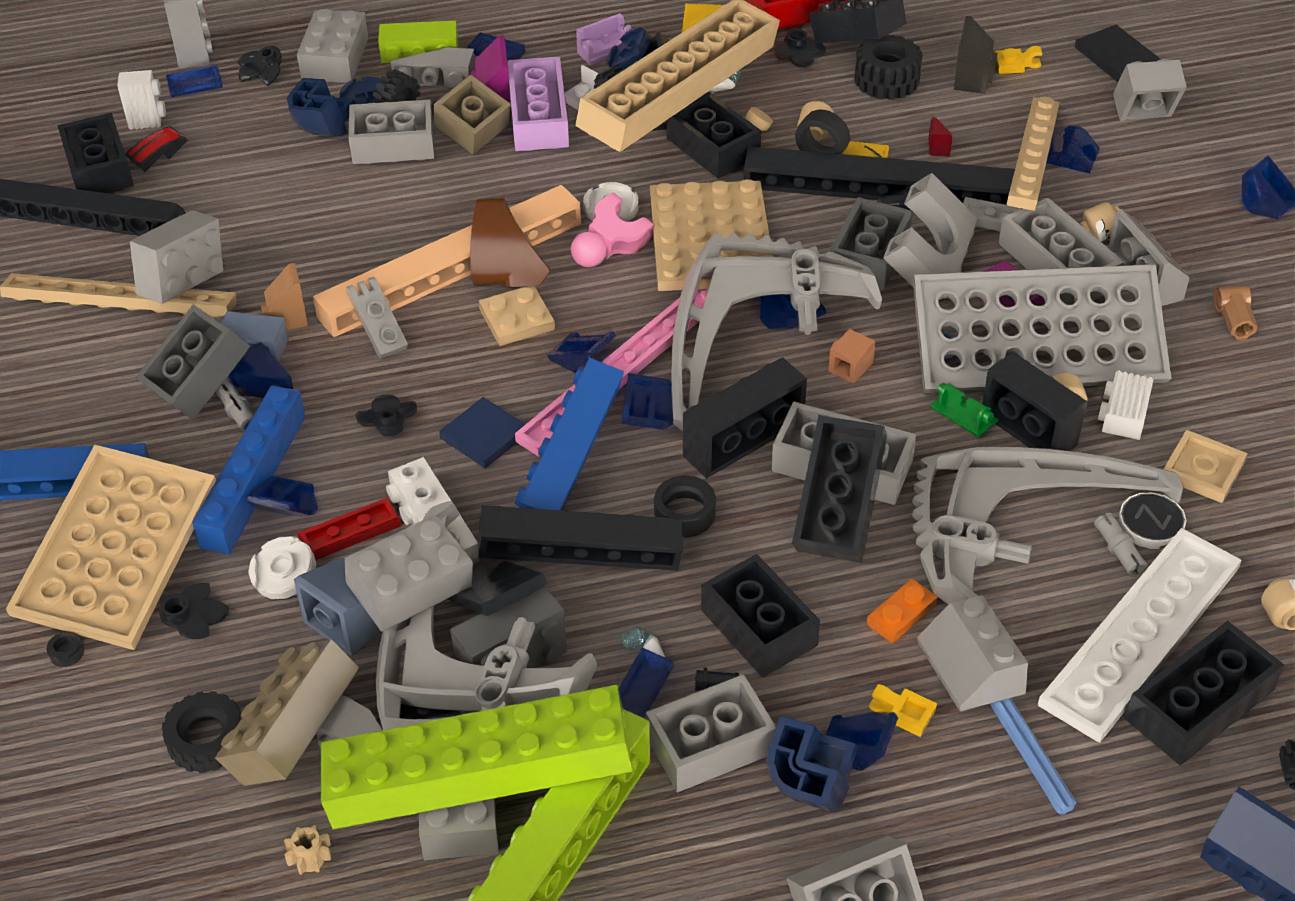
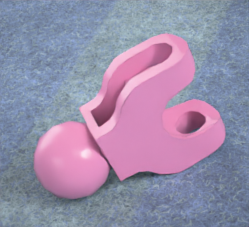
(609, 234)

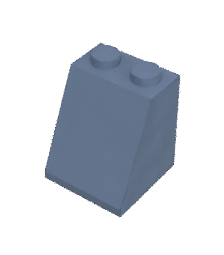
(333, 608)

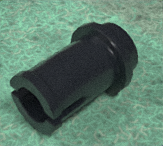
(895, 200)
(706, 679)

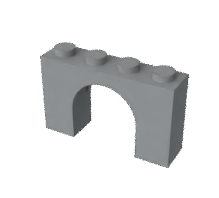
(949, 223)

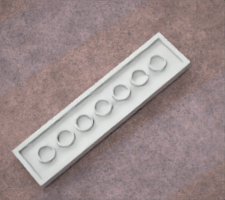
(1139, 634)

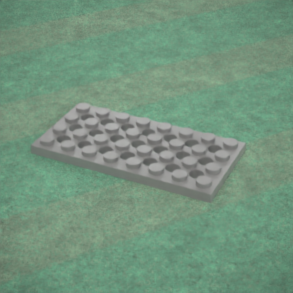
(1048, 283)

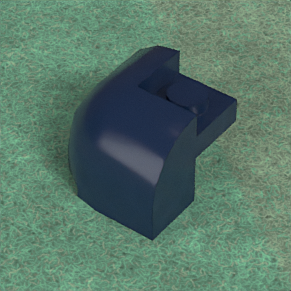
(317, 110)
(810, 764)

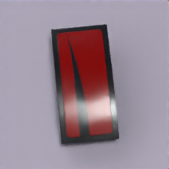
(149, 149)

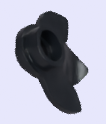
(799, 48)
(260, 63)
(387, 414)
(192, 611)

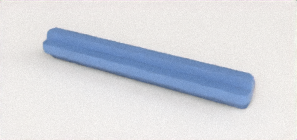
(1034, 756)

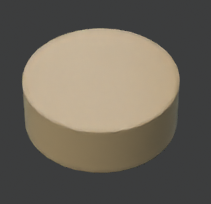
(759, 118)

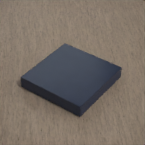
(482, 432)

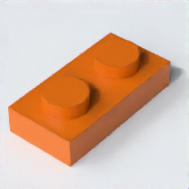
(902, 610)

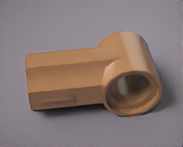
(1235, 306)

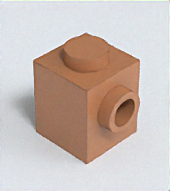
(851, 356)

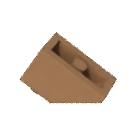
(286, 299)

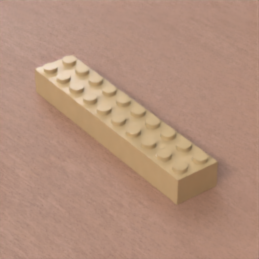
(676, 74)

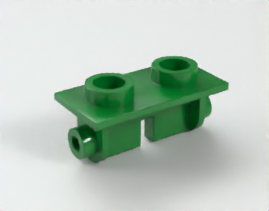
(964, 412)

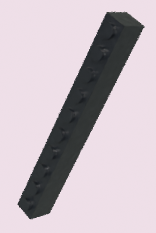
(868, 176)

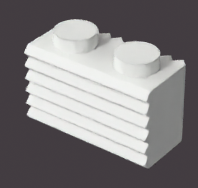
(140, 99)
(1127, 404)

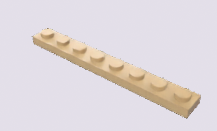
(1033, 154)
(111, 294)

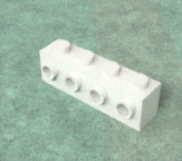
(417, 491)

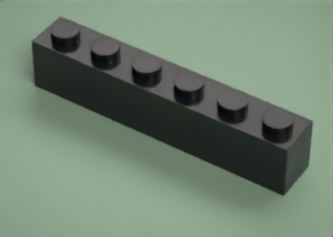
(580, 538)

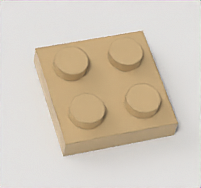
(516, 315)
(1206, 465)

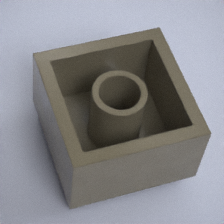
(471, 114)

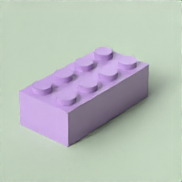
(538, 104)

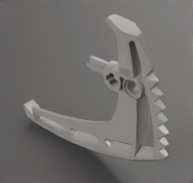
(736, 279)
(984, 480)
(449, 684)

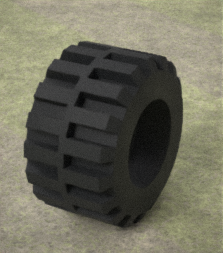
(888, 67)

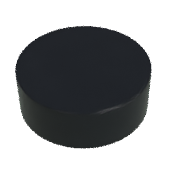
(65, 649)

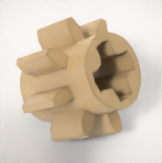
(307, 849)

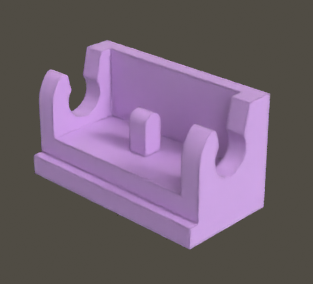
(599, 37)

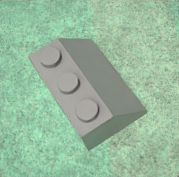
(1139, 247)
(974, 654)
(865, 874)

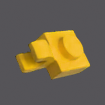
(1015, 61)
(911, 709)

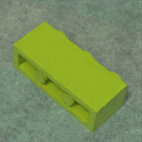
(415, 38)

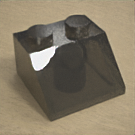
(975, 59)

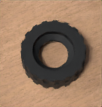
(187, 713)

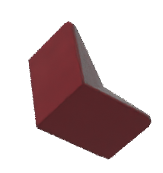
(939, 139)

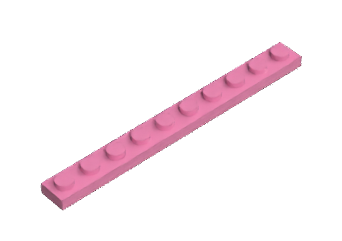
(629, 357)

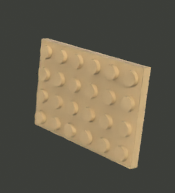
(692, 214)
(112, 547)

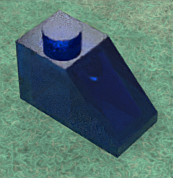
(258, 372)

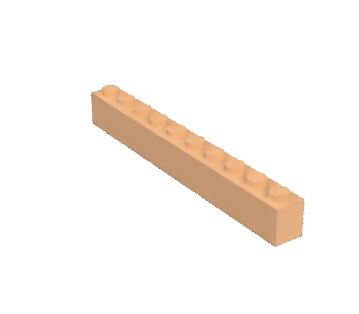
(443, 261)

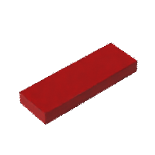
(350, 528)

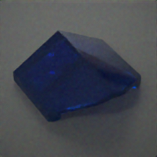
(1073, 149)
(1267, 190)
(778, 312)
(576, 349)
(648, 402)
(284, 497)
(868, 731)

